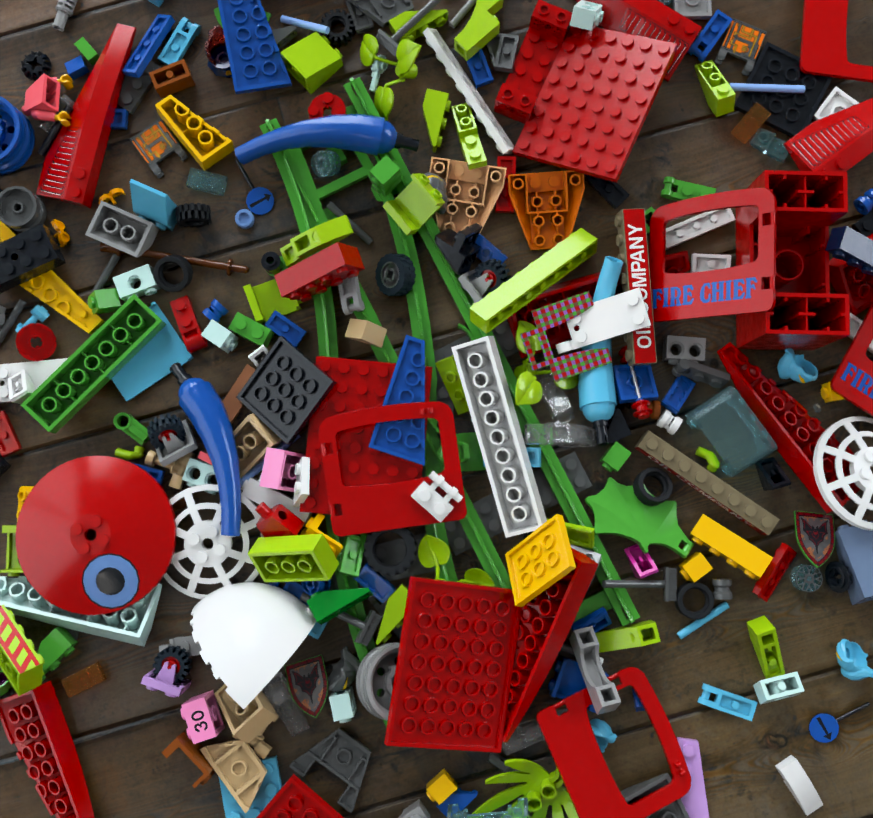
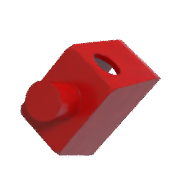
(277, 521)

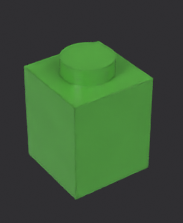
(104, 301)
(614, 457)

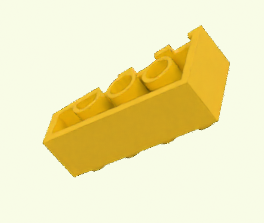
(197, 136)
(731, 547)

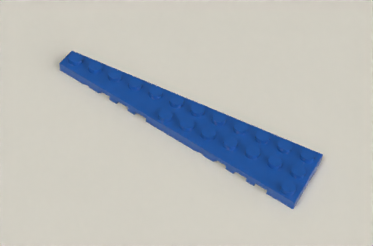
(251, 47)

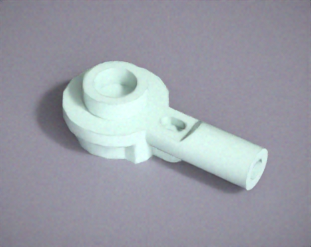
(377, 69)

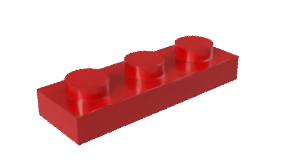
(504, 203)
(774, 572)

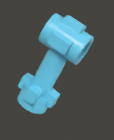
(38, 313)

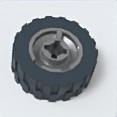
(395, 274)

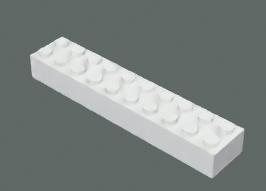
(499, 436)

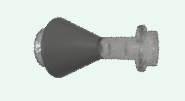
(63, 100)

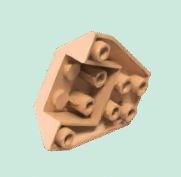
(469, 192)

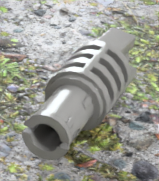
(64, 10)

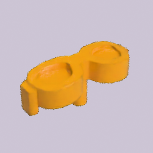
(111, 195)
(63, 237)

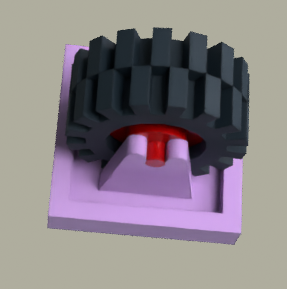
(169, 672)

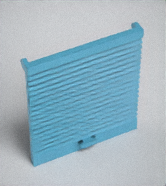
(153, 360)

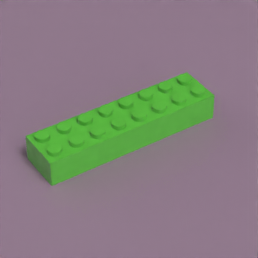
(93, 364)

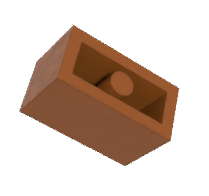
(172, 78)

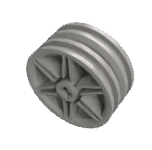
(369, 681)

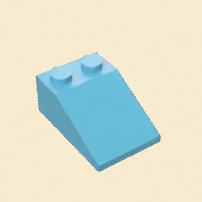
(153, 205)

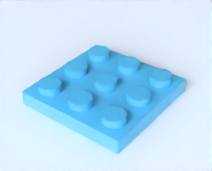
(267, 790)

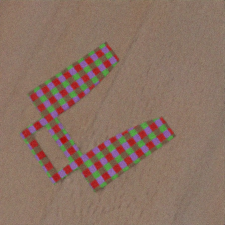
(552, 316)

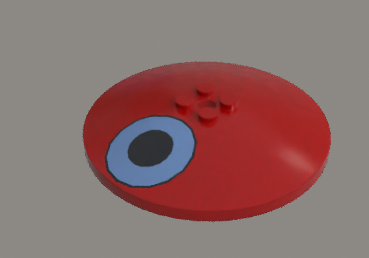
(131, 542)

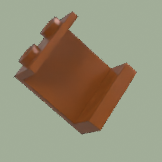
(194, 753)

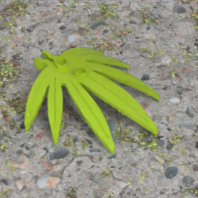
(541, 789)

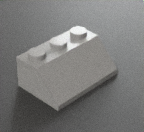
(122, 230)

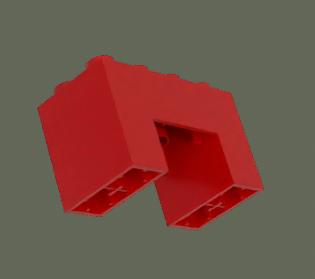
(804, 308)

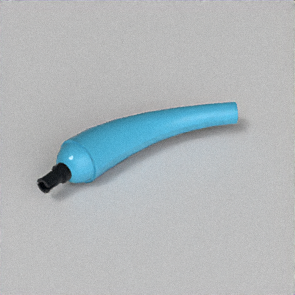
(597, 385)

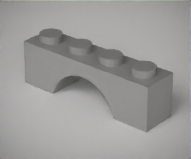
(601, 690)

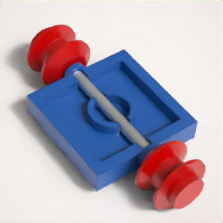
(635, 385)

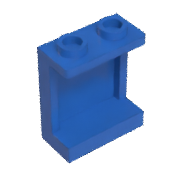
(567, 680)

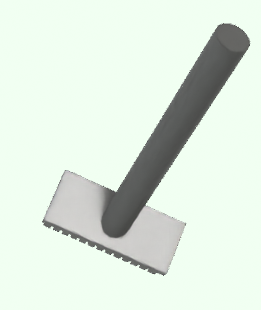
(390, 42)
(668, 584)
(366, 627)

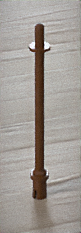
(229, 266)

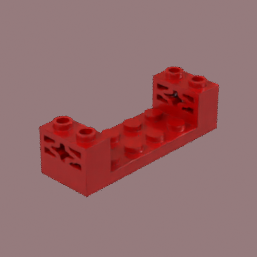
(533, 62)

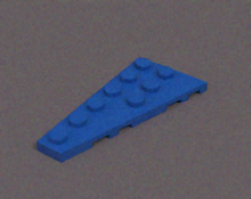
(407, 385)

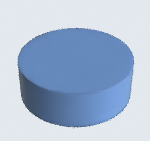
(244, 219)

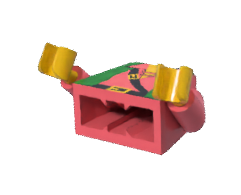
(43, 99)

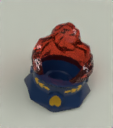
(217, 53)

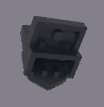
(459, 247)

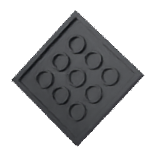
(788, 110)
(286, 390)

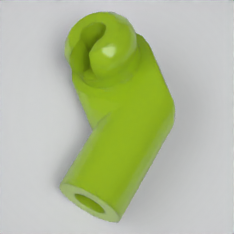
(130, 455)
(713, 462)

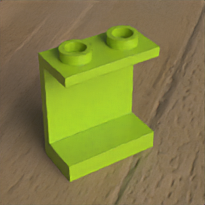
(414, 204)
(266, 299)

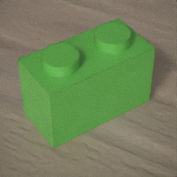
(385, 176)
(251, 330)

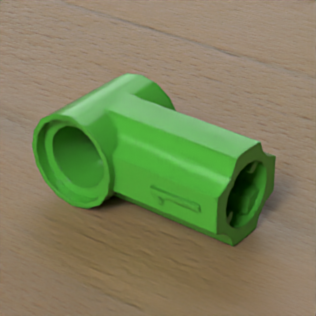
(133, 428)

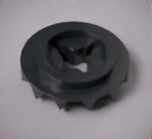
(42, 59)
(834, 569)

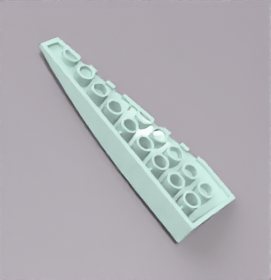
(126, 625)

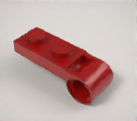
(188, 324)

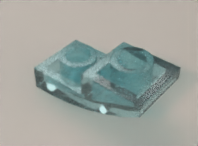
(767, 143)

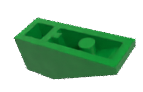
(331, 603)

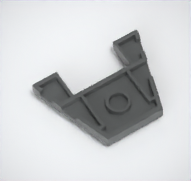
(383, 10)
(343, 757)

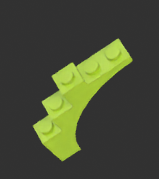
(480, 28)

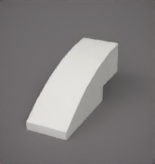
(799, 784)

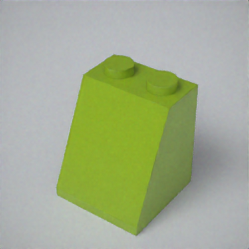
(312, 61)

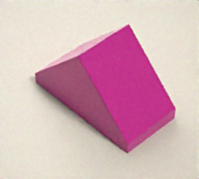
(641, 563)

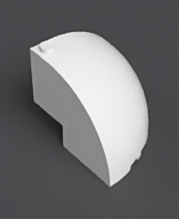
(249, 634)

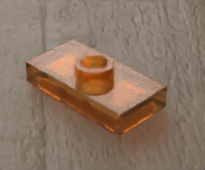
(750, 123)
(83, 679)

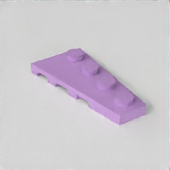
(695, 800)

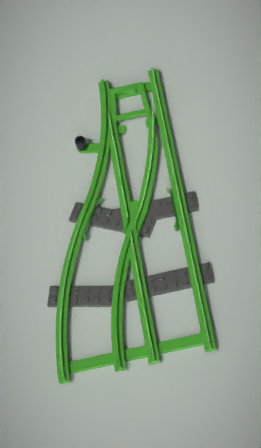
(556, 480)

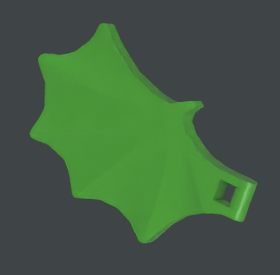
(622, 514)

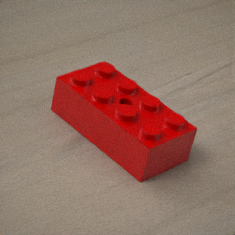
(319, 272)

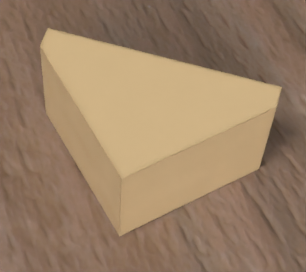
(366, 332)

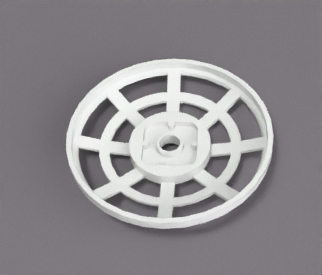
(859, 471)
(221, 547)

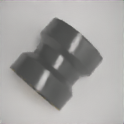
(721, 588)

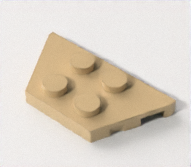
(238, 769)

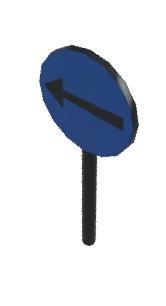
(259, 199)
(825, 727)

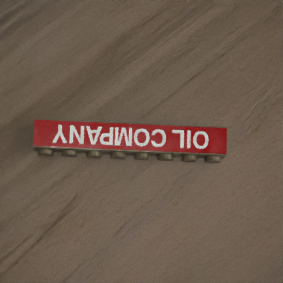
(636, 274)
(706, 483)

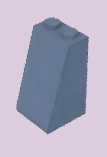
(855, 550)

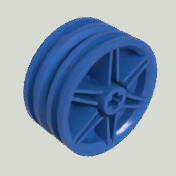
(17, 134)

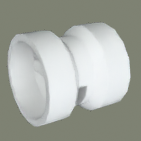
(669, 422)

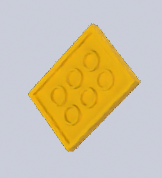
(539, 560)

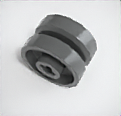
(21, 209)

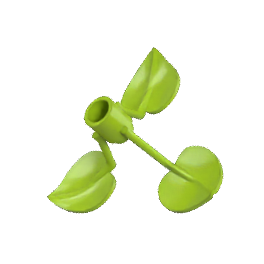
(405, 69)
(528, 390)
(436, 552)

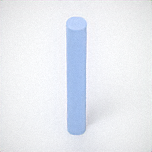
(304, 24)

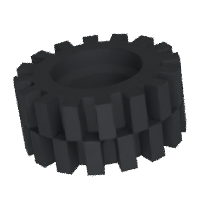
(338, 17)
(193, 215)

